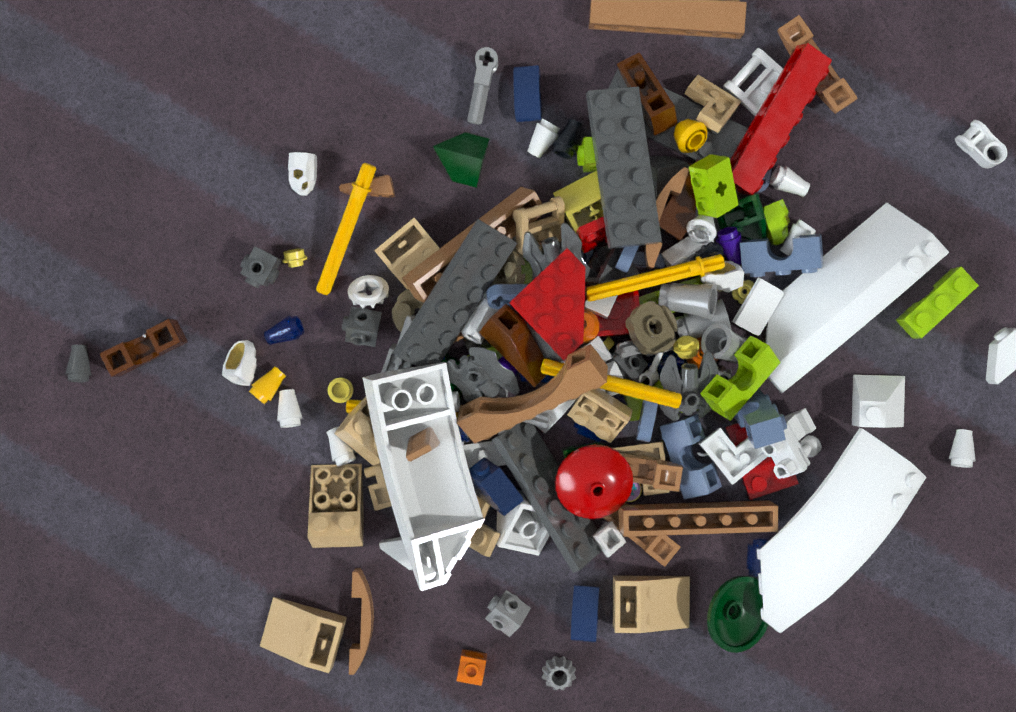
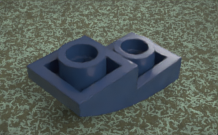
(527, 93)
(585, 613)

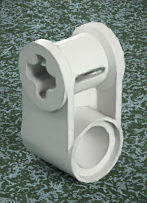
(980, 143)

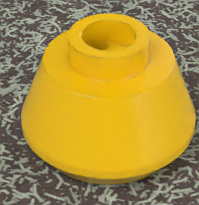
(690, 135)

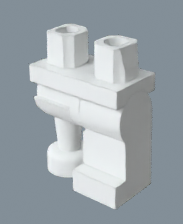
(790, 455)

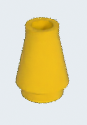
(267, 385)

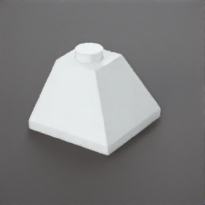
(878, 401)
(522, 529)

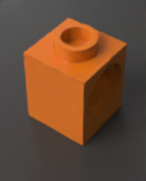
(472, 667)

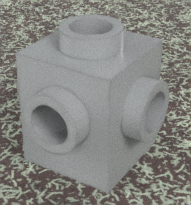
(507, 612)

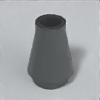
(78, 366)

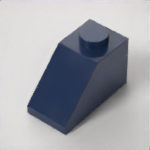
(494, 486)

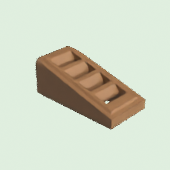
(381, 187)
(421, 444)

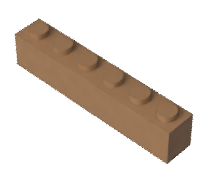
(671, 17)
(426, 275)
(698, 518)

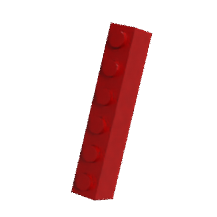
(777, 117)

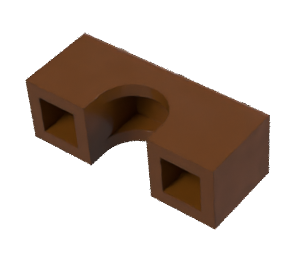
(137, 352)

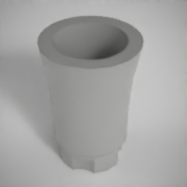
(690, 298)
(695, 325)
(722, 342)

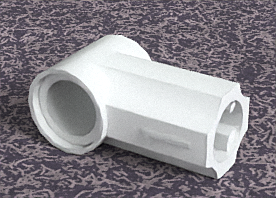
(477, 320)

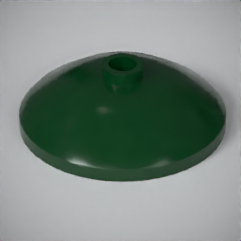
(736, 614)

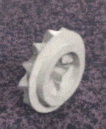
(377, 286)

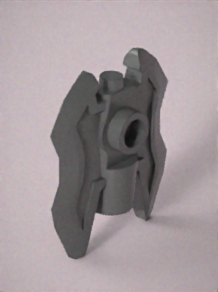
(540, 259)
(481, 374)
(688, 384)

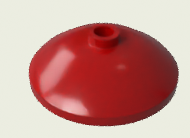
(592, 468)

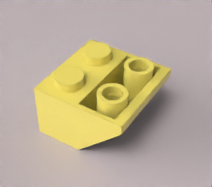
(582, 201)

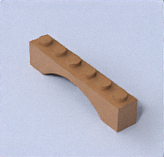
(489, 416)

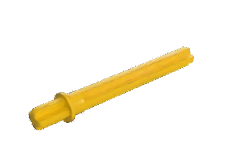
(346, 227)
(655, 277)
(625, 387)

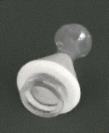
(701, 229)

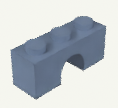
(758, 257)
(761, 420)
(679, 438)

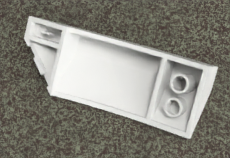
(848, 291)
(434, 492)
(835, 529)

